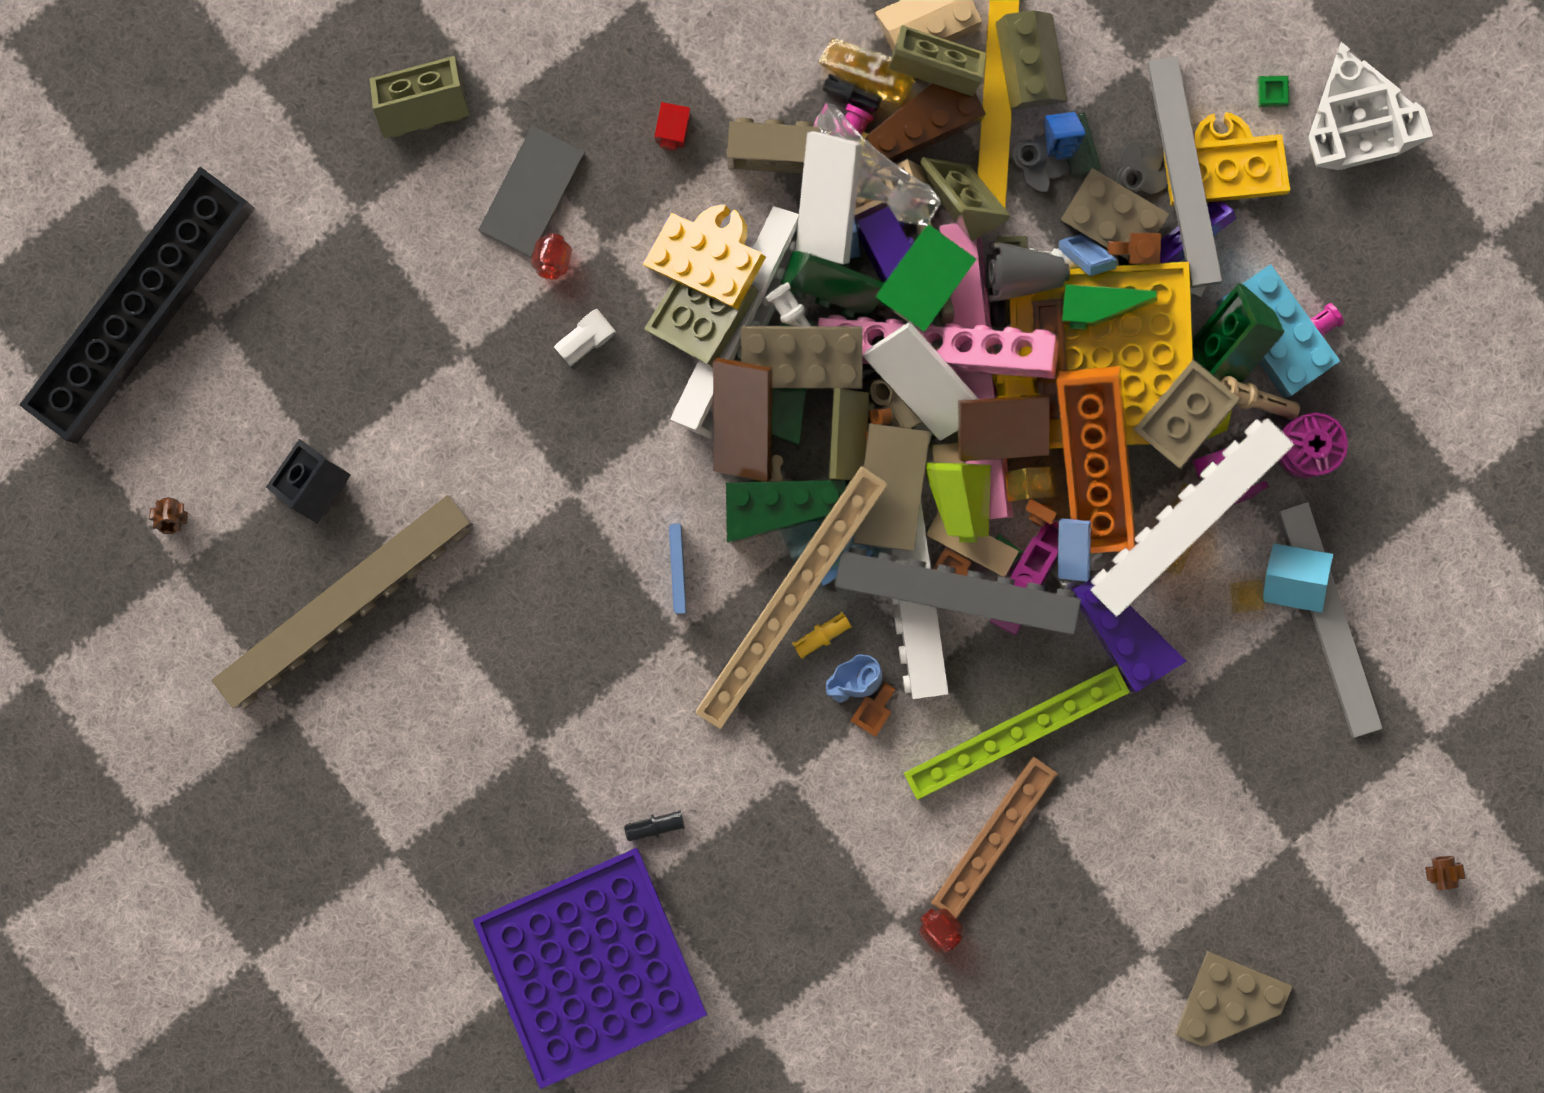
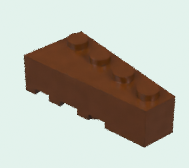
(926, 121)

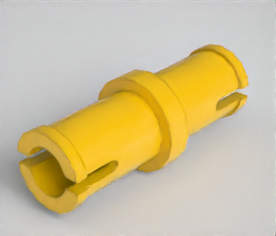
(822, 635)

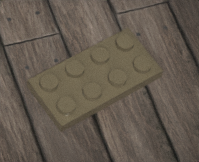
(806, 354)

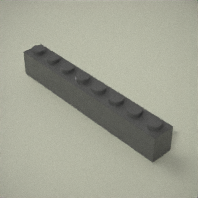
(958, 592)

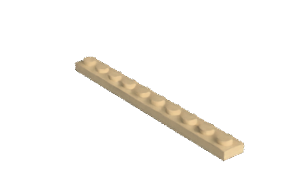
(791, 597)

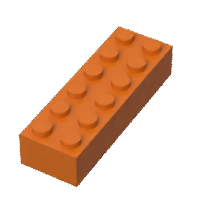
(1097, 455)

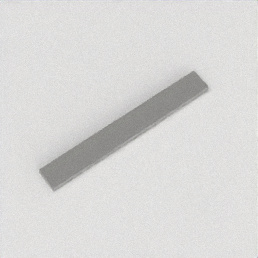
(1184, 171)
(1335, 632)

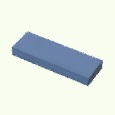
(677, 568)

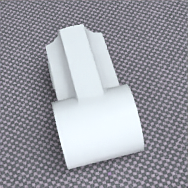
(590, 333)

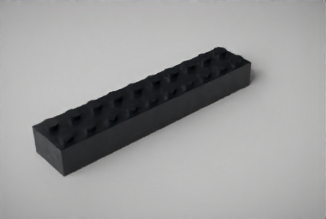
(137, 306)

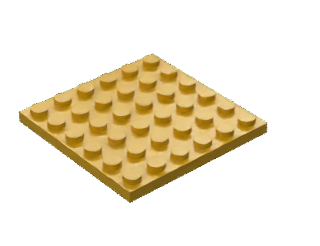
(1146, 343)

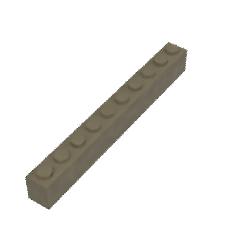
(342, 602)

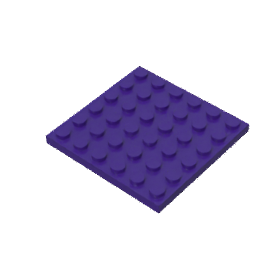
(589, 968)

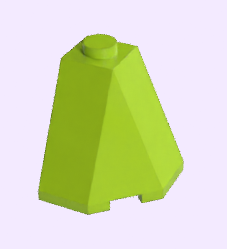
(962, 498)

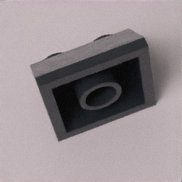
(308, 481)

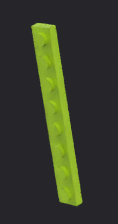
(1016, 732)

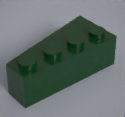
(788, 411)
(772, 506)

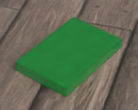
(925, 278)

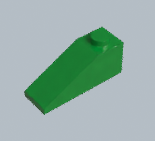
(1096, 305)

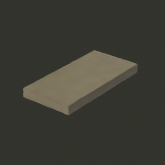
(900, 460)

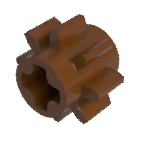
(168, 515)
(1445, 872)

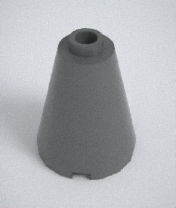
(1022, 271)

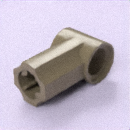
(901, 413)

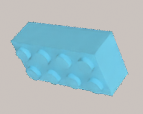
(1301, 350)

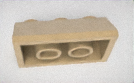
(936, 17)

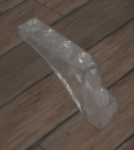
(880, 177)

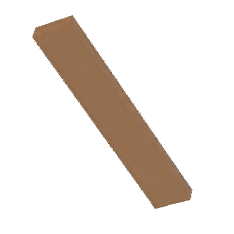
(994, 837)

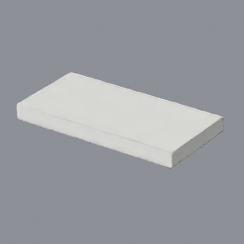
(828, 197)
(920, 378)

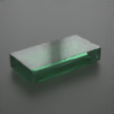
(1086, 156)

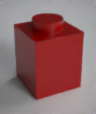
(672, 126)

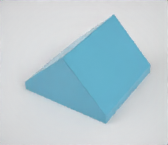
(1297, 577)

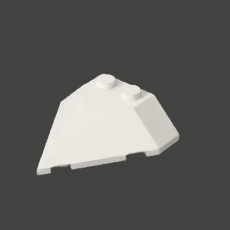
(1363, 117)

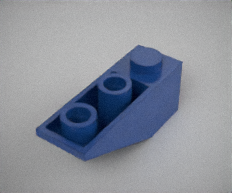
(1063, 135)

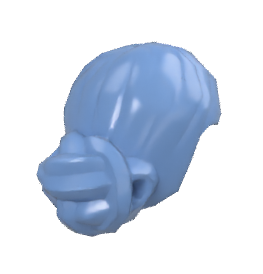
(845, 682)

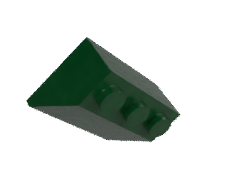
(831, 284)
(1236, 335)

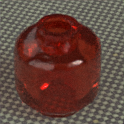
(551, 256)
(940, 930)

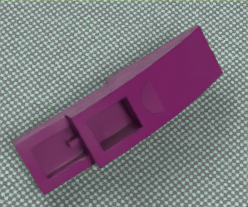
(1034, 566)

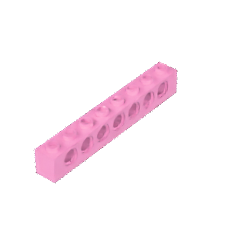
(1039, 363)

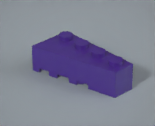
(1128, 640)

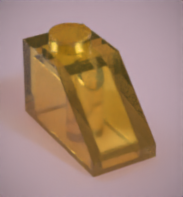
(1031, 484)

